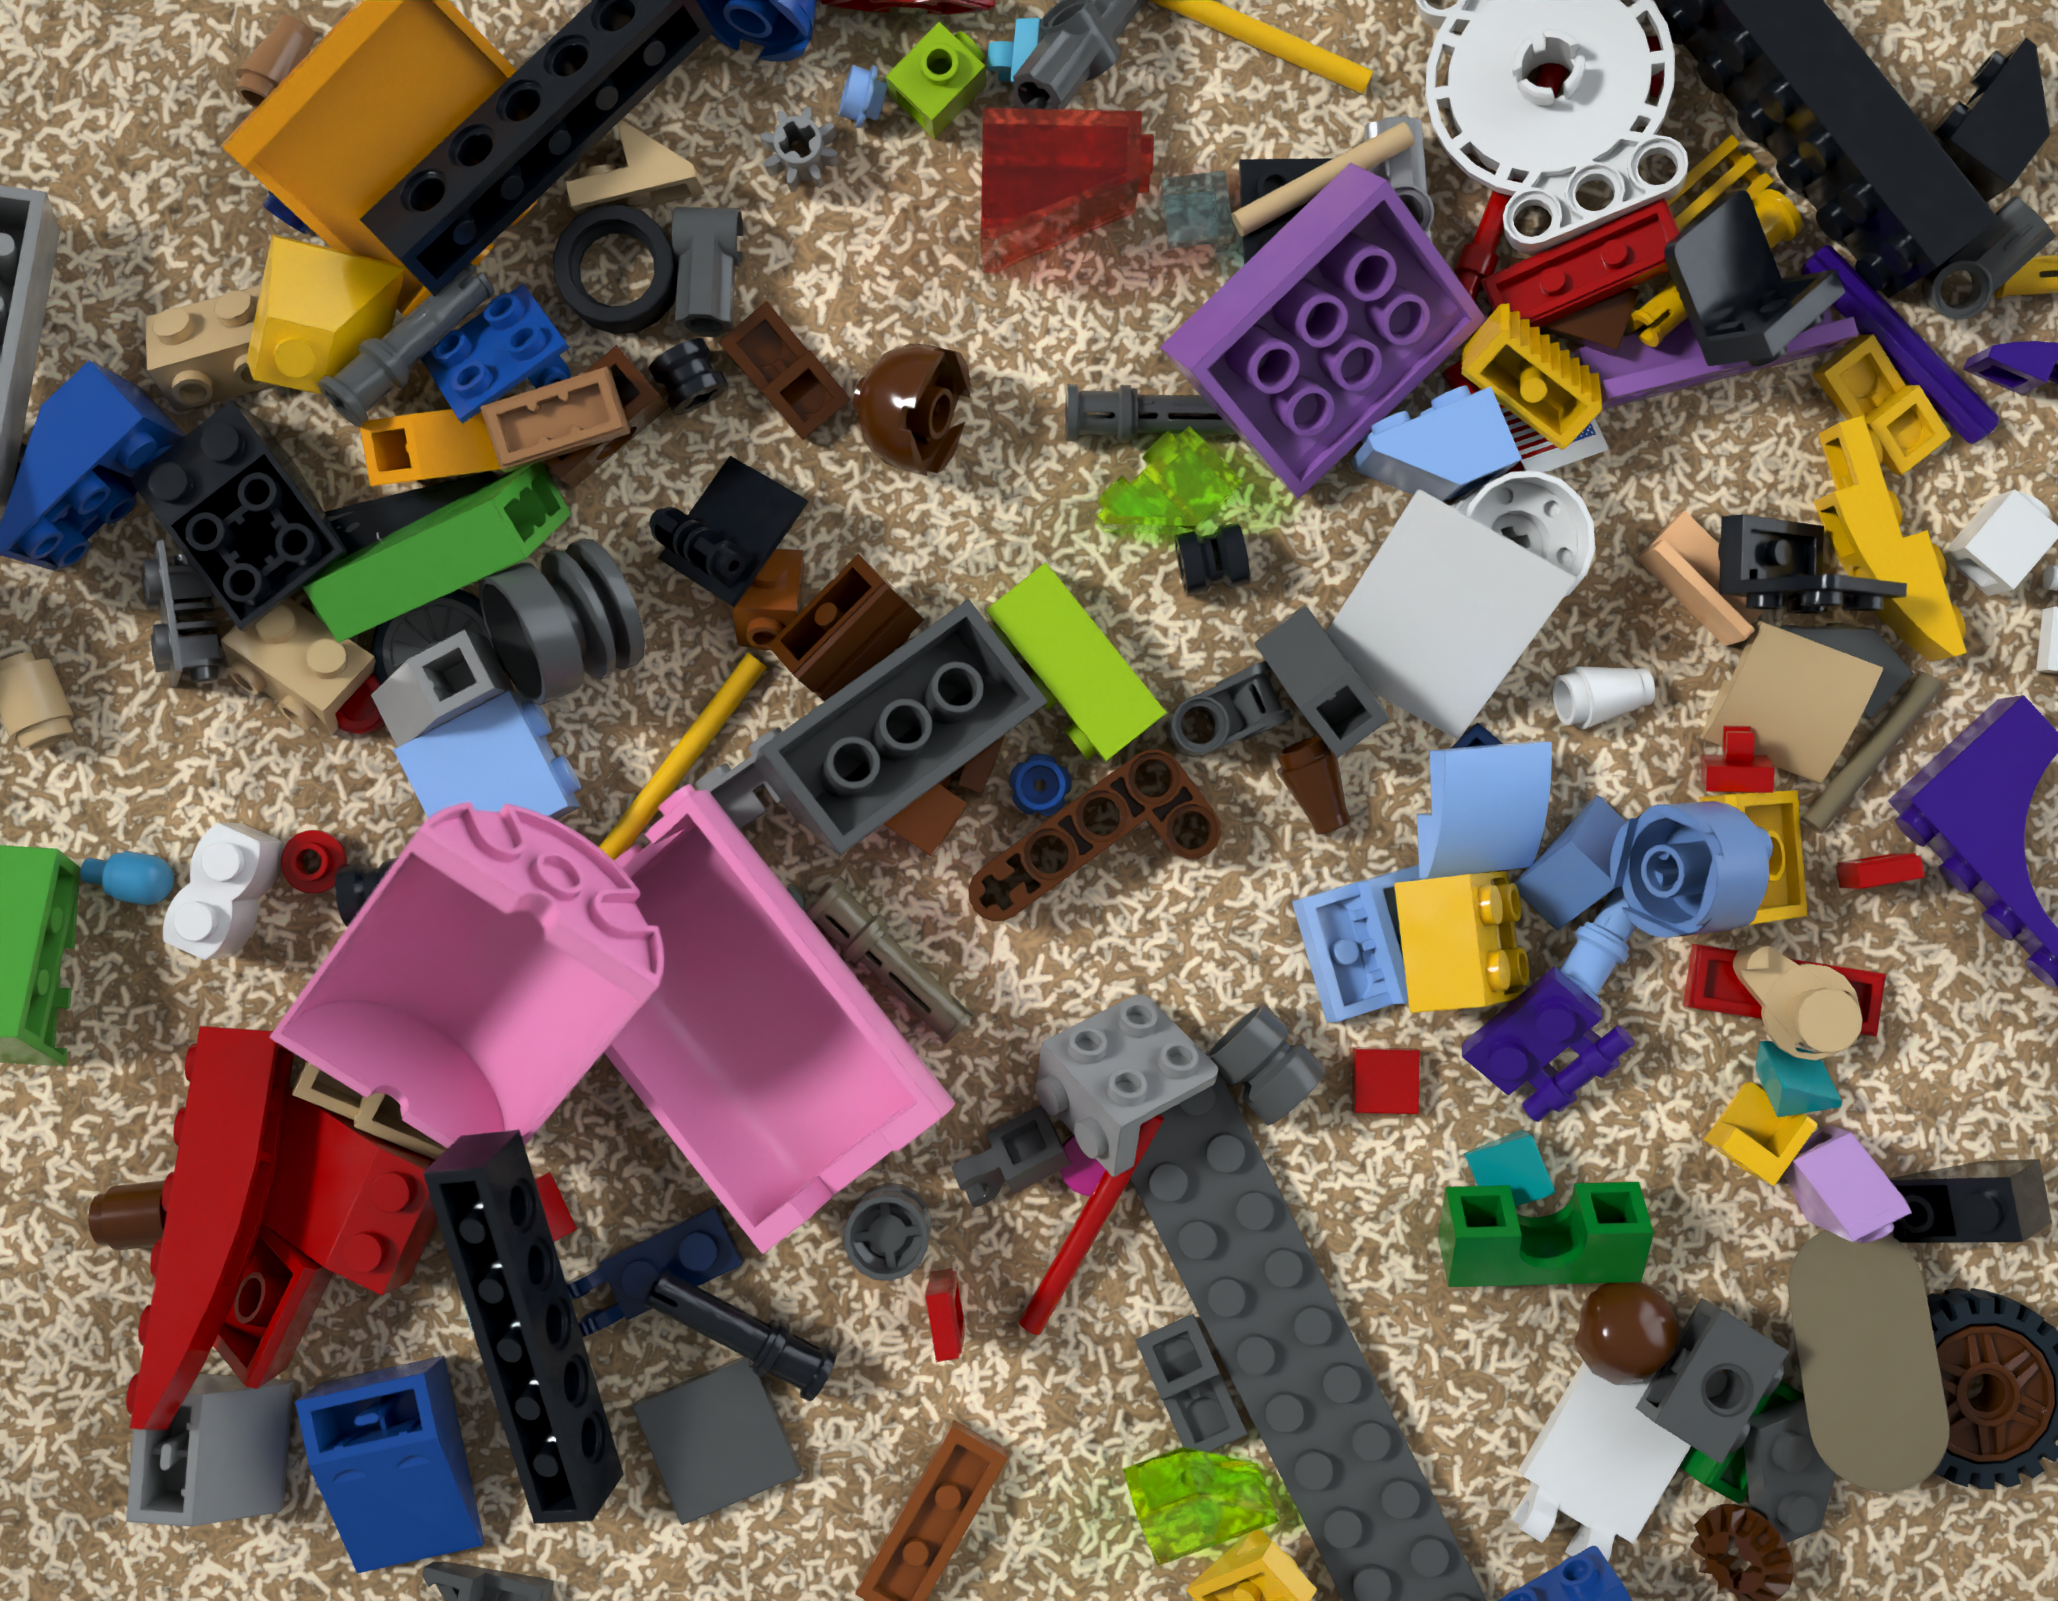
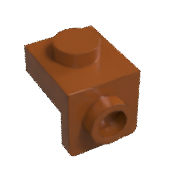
(770, 600)

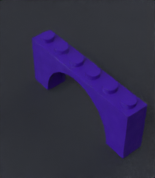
(1974, 813)

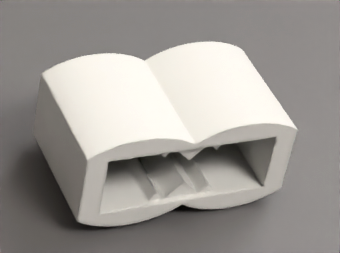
(220, 904)

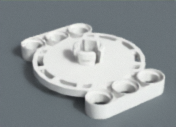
(1545, 139)

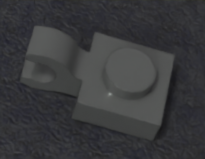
(1019, 1153)

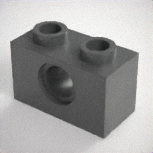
(1678, 1390)

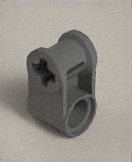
(1237, 709)

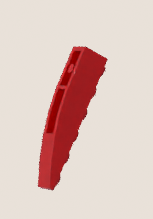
(213, 1210)

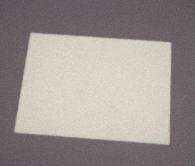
(1445, 613)

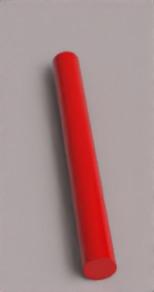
(1082, 1237)

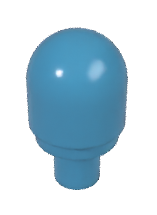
(130, 877)

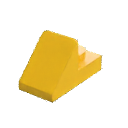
(1253, 1572)

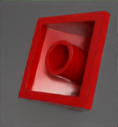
(270, 1309)

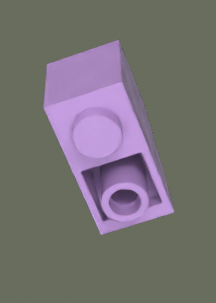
(1844, 1187)

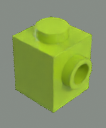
(938, 78)

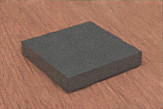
(717, 1439)

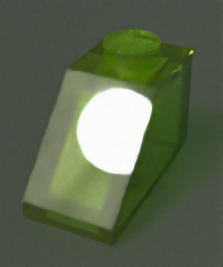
(1196, 1501)

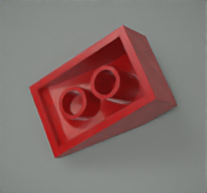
(349, 1198)

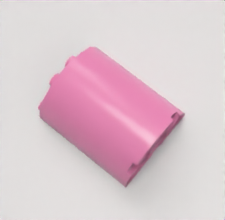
(480, 975)

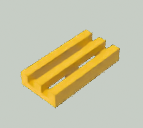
(1741, 167)

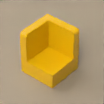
(1756, 1137)

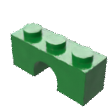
(1593, 1239)

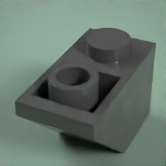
(1322, 681)

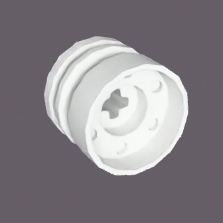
(1538, 515)

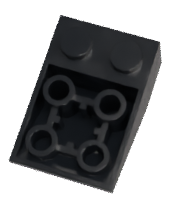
(240, 513)

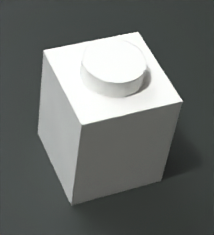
(2003, 542)

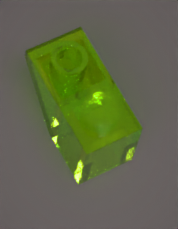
(1173, 493)

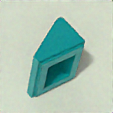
(1793, 1082)
(1512, 1162)

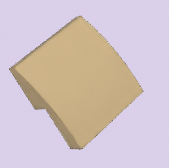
(1795, 699)

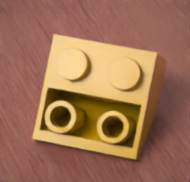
(1461, 941)

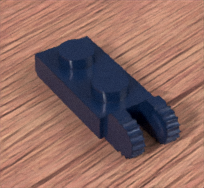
(691, 1249)

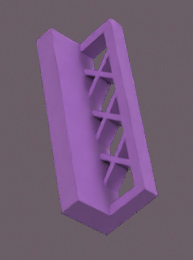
(1678, 361)

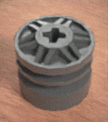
(562, 621)

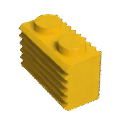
(1532, 376)

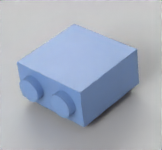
(491, 760)

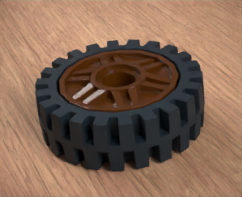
(2017, 1410)

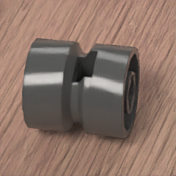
(1265, 1063)
(888, 1232)

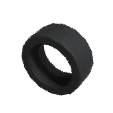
(580, 236)

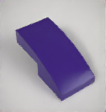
(2016, 365)

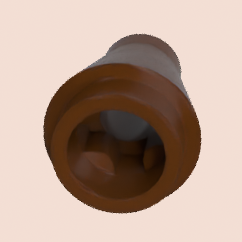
(1315, 782)

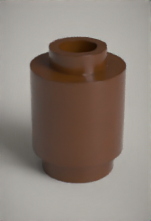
(128, 1216)

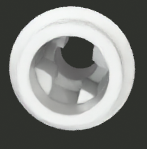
(1600, 693)

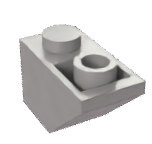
(440, 685)

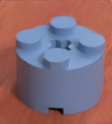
(1691, 868)

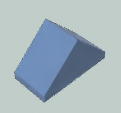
(1574, 866)

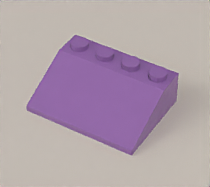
(1325, 328)

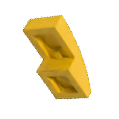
(1867, 384)

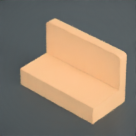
(1689, 567)

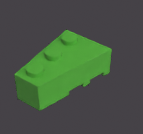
(35, 926)

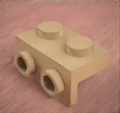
(202, 350)
(298, 665)

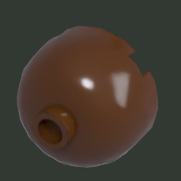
(909, 406)

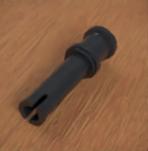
(767, 1346)

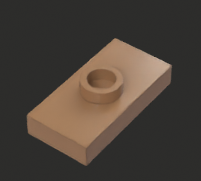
(555, 419)

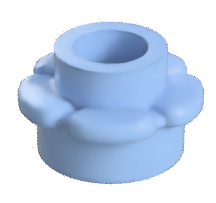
(862, 95)

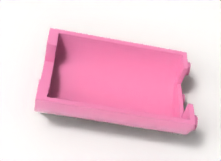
(760, 1034)

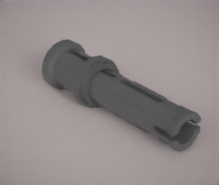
(387, 361)
(1126, 422)

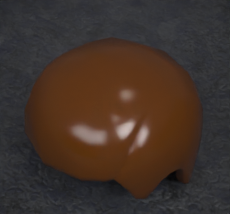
(1626, 1332)

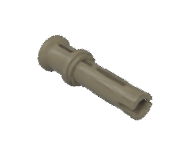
(866, 940)

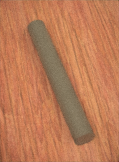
(1872, 752)

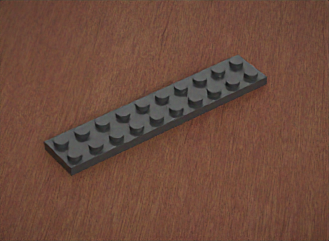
(1295, 1359)

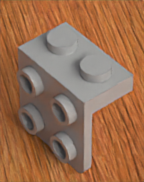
(1118, 1074)

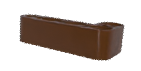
(1084, 846)

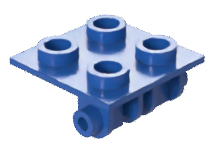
(497, 353)

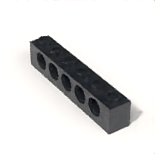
(532, 132)
(525, 1325)

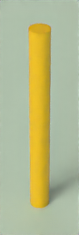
(1273, 41)
(683, 756)

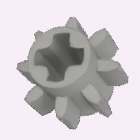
(797, 168)

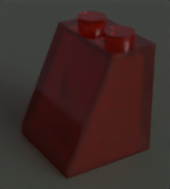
(1057, 177)

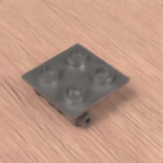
(170, 652)

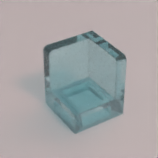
(1196, 210)

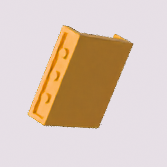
(366, 115)

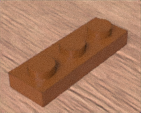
(933, 1517)

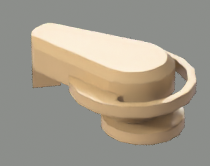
(1800, 1002)

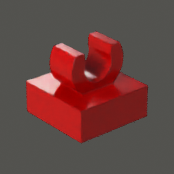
(1738, 766)

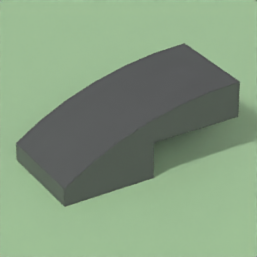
(1191, 1385)

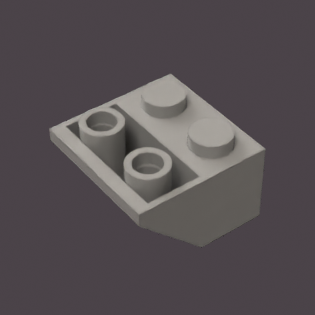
(217, 1456)

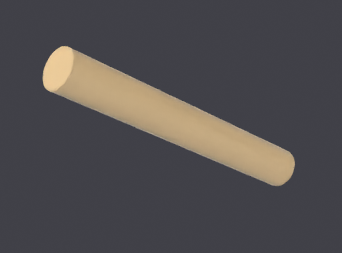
(1310, 184)

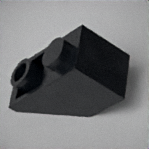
(2001, 122)
(1974, 1203)

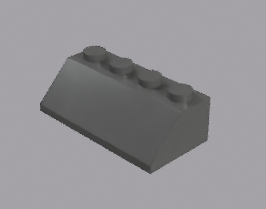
(899, 729)

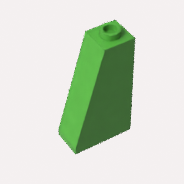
(439, 552)

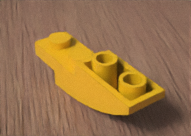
(1866, 536)

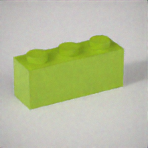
(1074, 665)

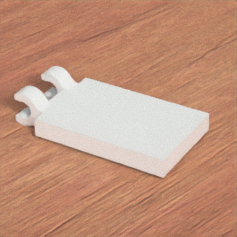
(1600, 1463)

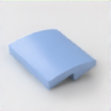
(1484, 808)
(1355, 944)

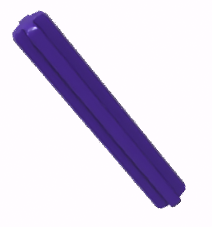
(1906, 349)

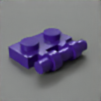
(1533, 1032)

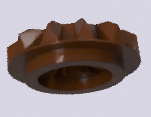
(1758, 1543)

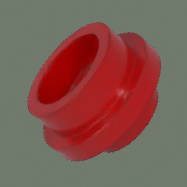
(331, 854)

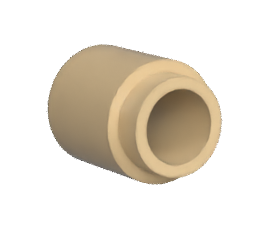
(33, 702)

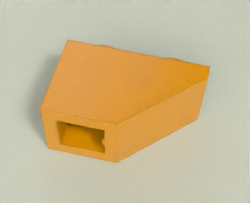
(426, 447)

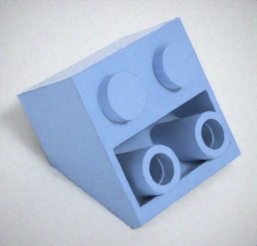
(1444, 450)

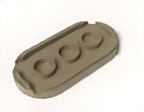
(1868, 1361)

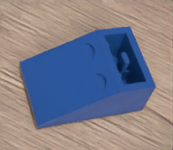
(80, 466)
(392, 1463)

